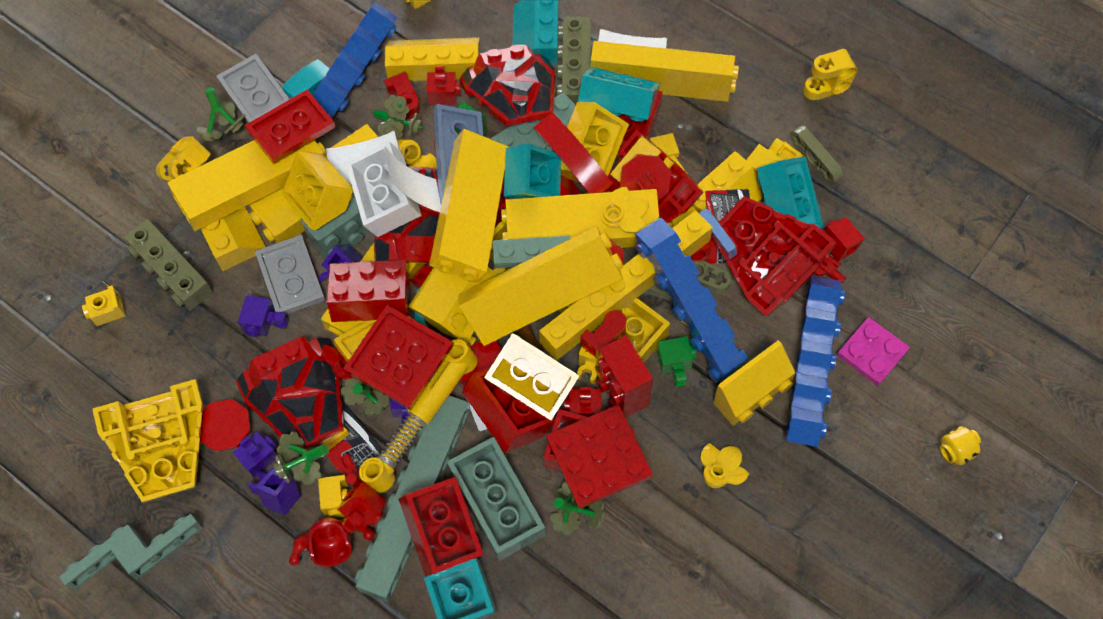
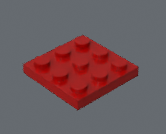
(398, 357)
(599, 456)

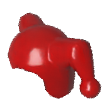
(326, 542)

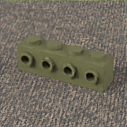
(574, 55)
(168, 264)

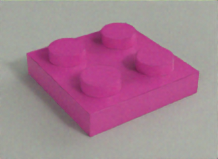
(873, 351)

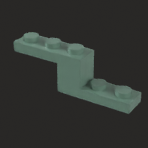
(516, 251)
(130, 551)

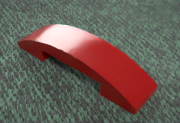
(573, 154)

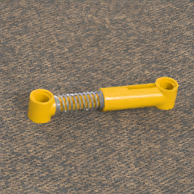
(379, 471)

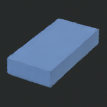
(719, 234)

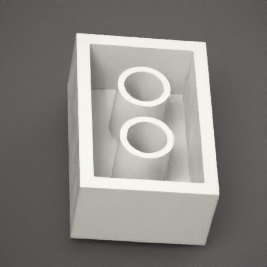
(378, 199)

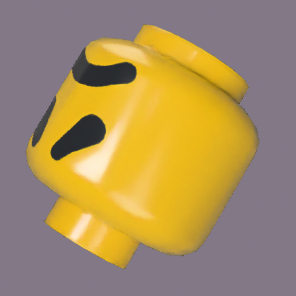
(960, 445)

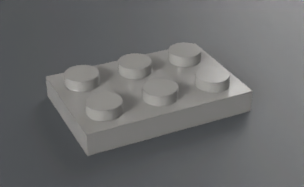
(252, 88)
(290, 275)

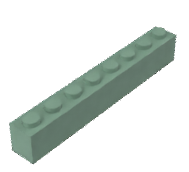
(426, 467)

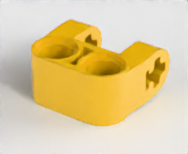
(833, 77)
(183, 157)

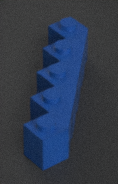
(353, 59)
(690, 299)
(814, 362)

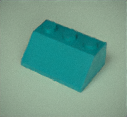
(537, 27)
(619, 93)
(790, 189)

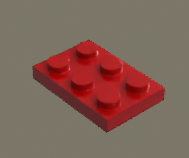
(290, 126)

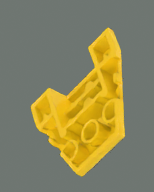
(155, 439)

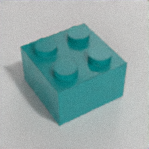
(531, 172)
(461, 592)

